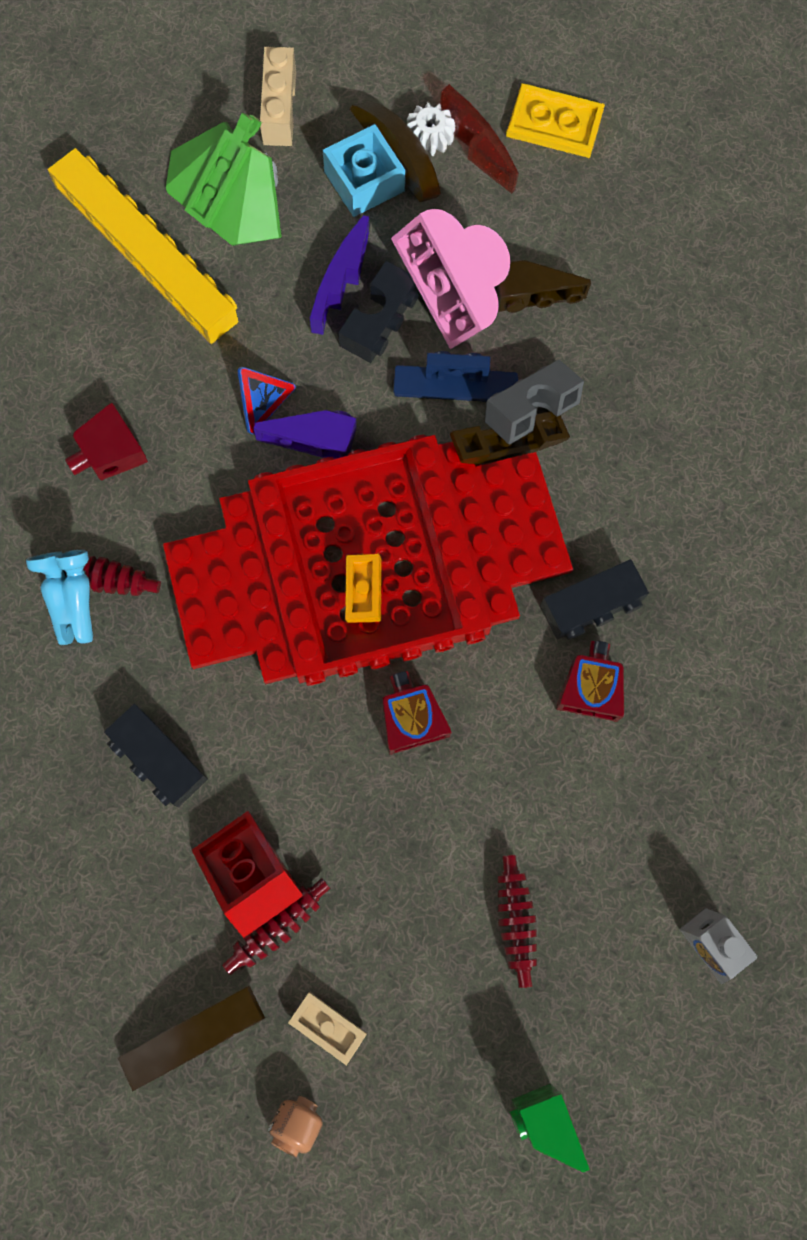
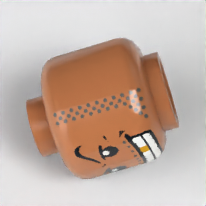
(295, 1126)

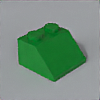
(548, 1126)

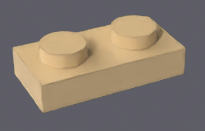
(327, 1028)

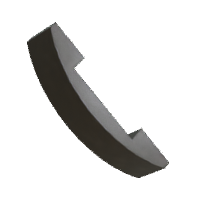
(421, 173)
(486, 446)

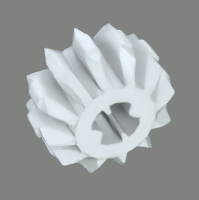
(432, 127)

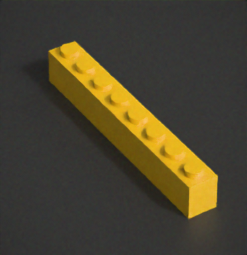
(144, 246)

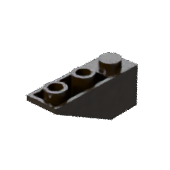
(538, 286)

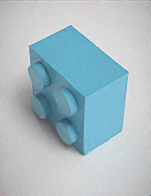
(364, 170)

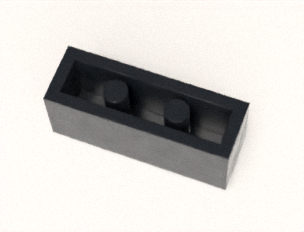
(594, 600)
(154, 757)

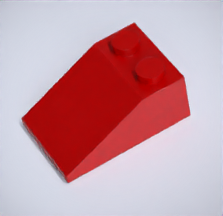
(246, 874)

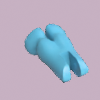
(66, 596)

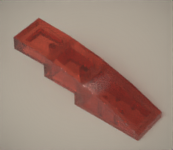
(484, 145)

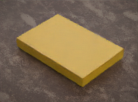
(555, 120)

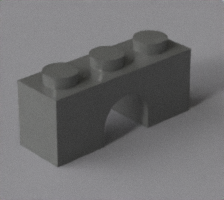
(514, 409)

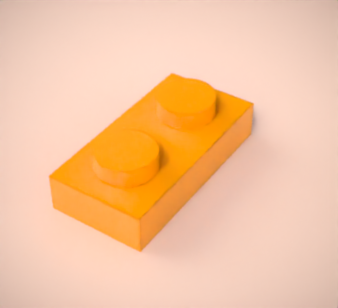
(363, 588)

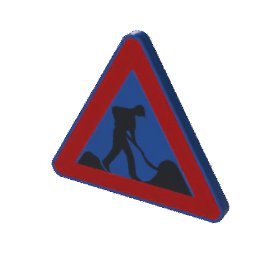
(261, 395)

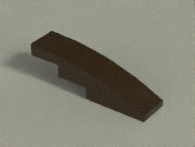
(191, 1038)

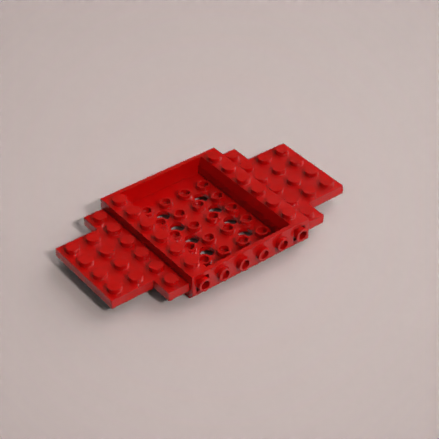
(271, 589)

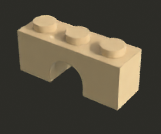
(277, 96)

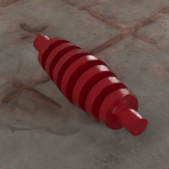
(114, 577)
(276, 926)
(518, 934)

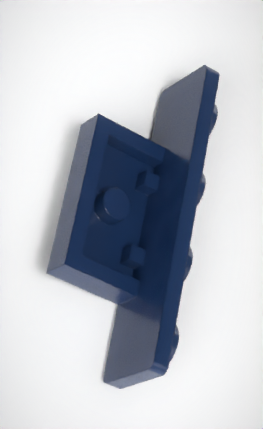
(452, 378)

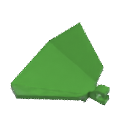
(227, 183)

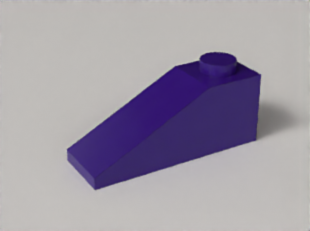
(312, 433)

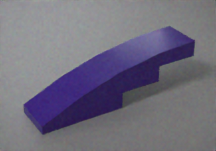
(343, 269)

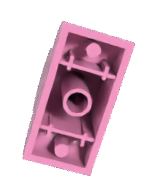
(454, 271)

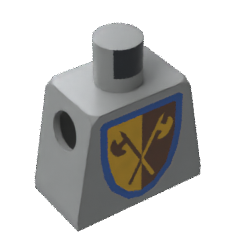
(718, 944)

